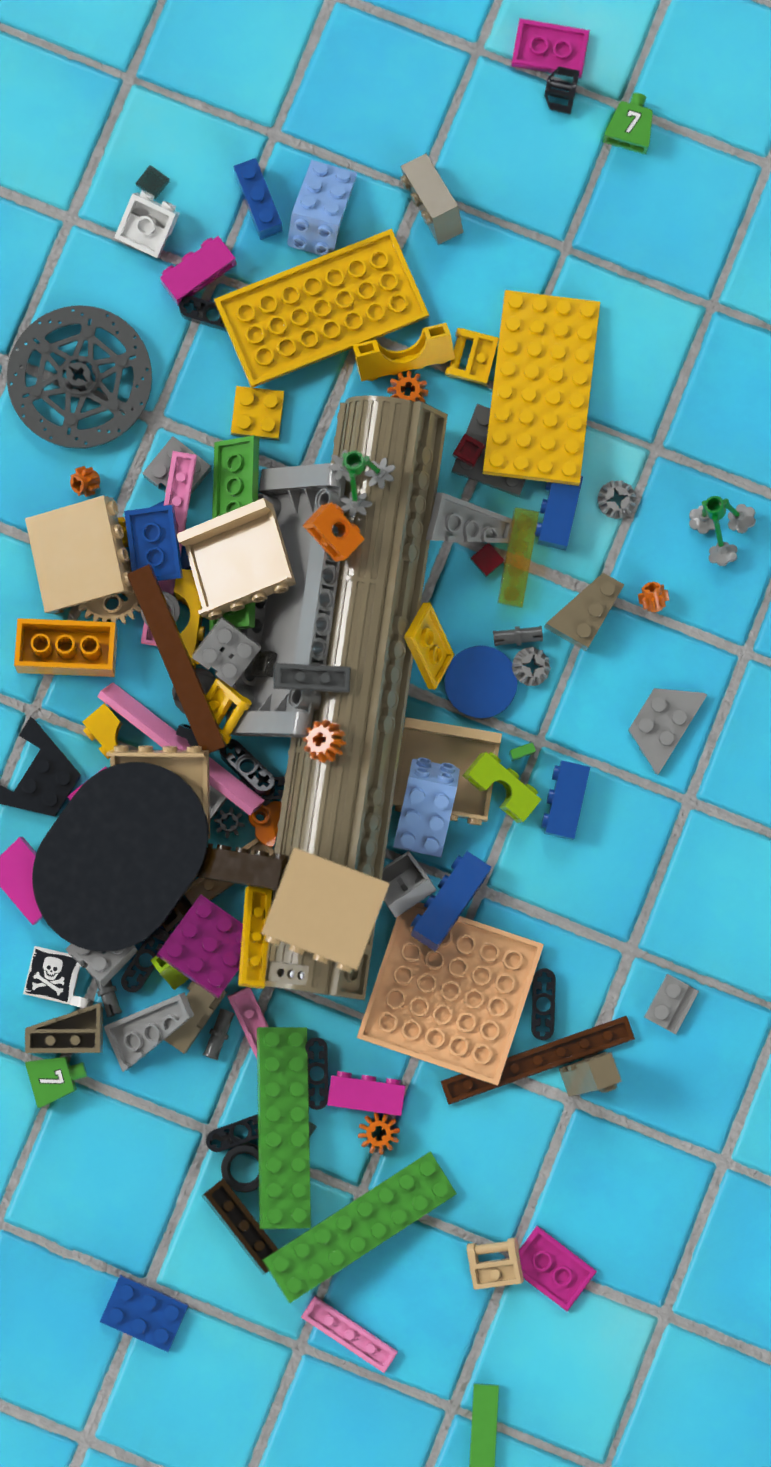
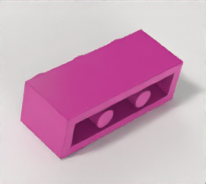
(198, 269)
(366, 1093)

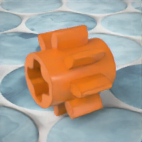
(85, 481)
(653, 597)

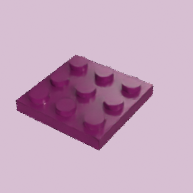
(205, 946)

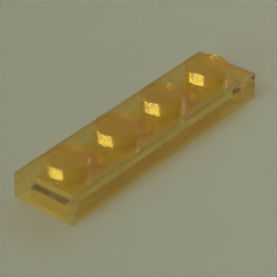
(518, 557)

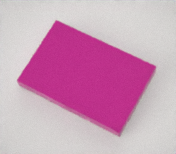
(549, 46)
(16, 878)
(553, 1268)

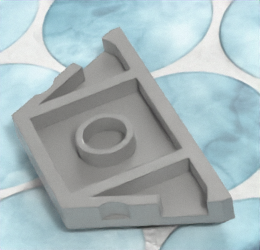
(663, 723)

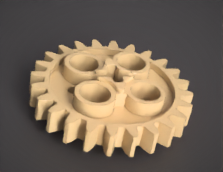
(125, 608)

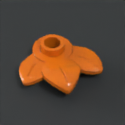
(267, 829)

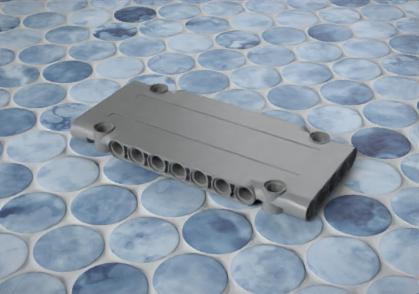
(300, 619)

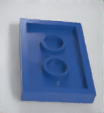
(154, 541)
(144, 1313)

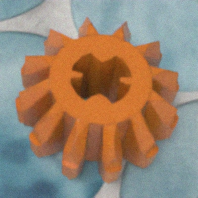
(400, 386)
(326, 750)
(372, 1127)

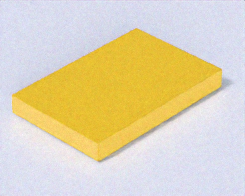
(429, 645)

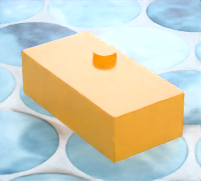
(66, 647)

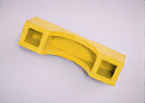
(432, 348)
(186, 592)
(104, 727)

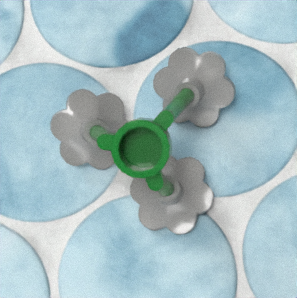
(708, 517)

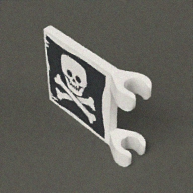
(54, 977)

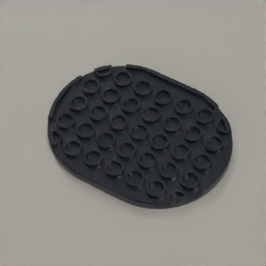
(120, 856)

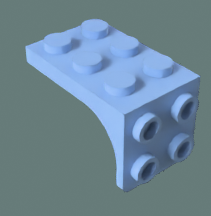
(320, 208)
(427, 807)

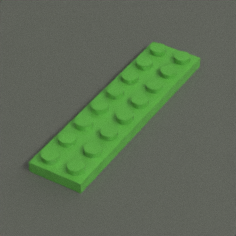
(234, 487)
(283, 1128)
(359, 1227)

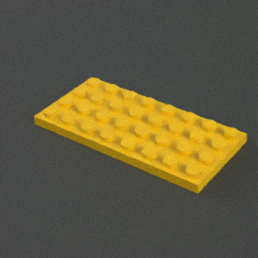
(321, 308)
(541, 388)

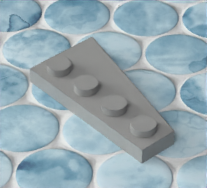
(463, 521)
(144, 1030)

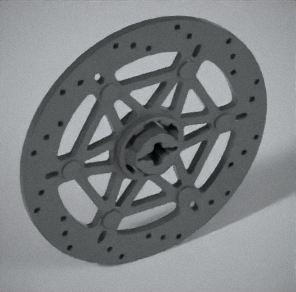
(78, 365)

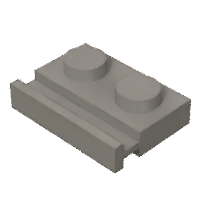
(671, 1004)

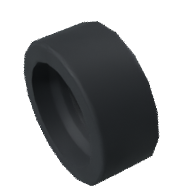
(226, 1173)

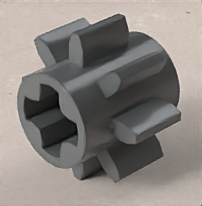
(225, 817)

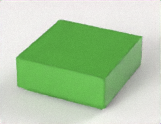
(522, 751)

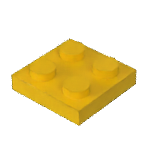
(257, 412)

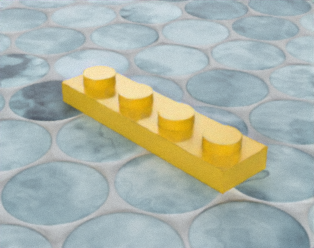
(253, 943)

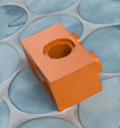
(321, 526)

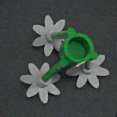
(354, 464)

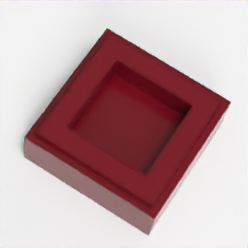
(469, 450)
(487, 559)

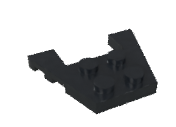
(47, 778)

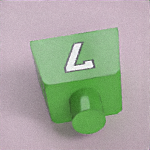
(630, 125)
(53, 1078)

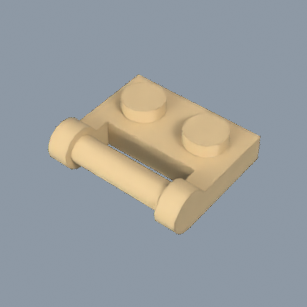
(495, 1272)

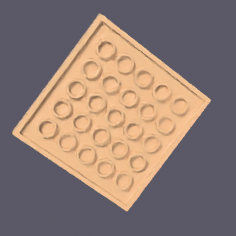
(454, 1002)

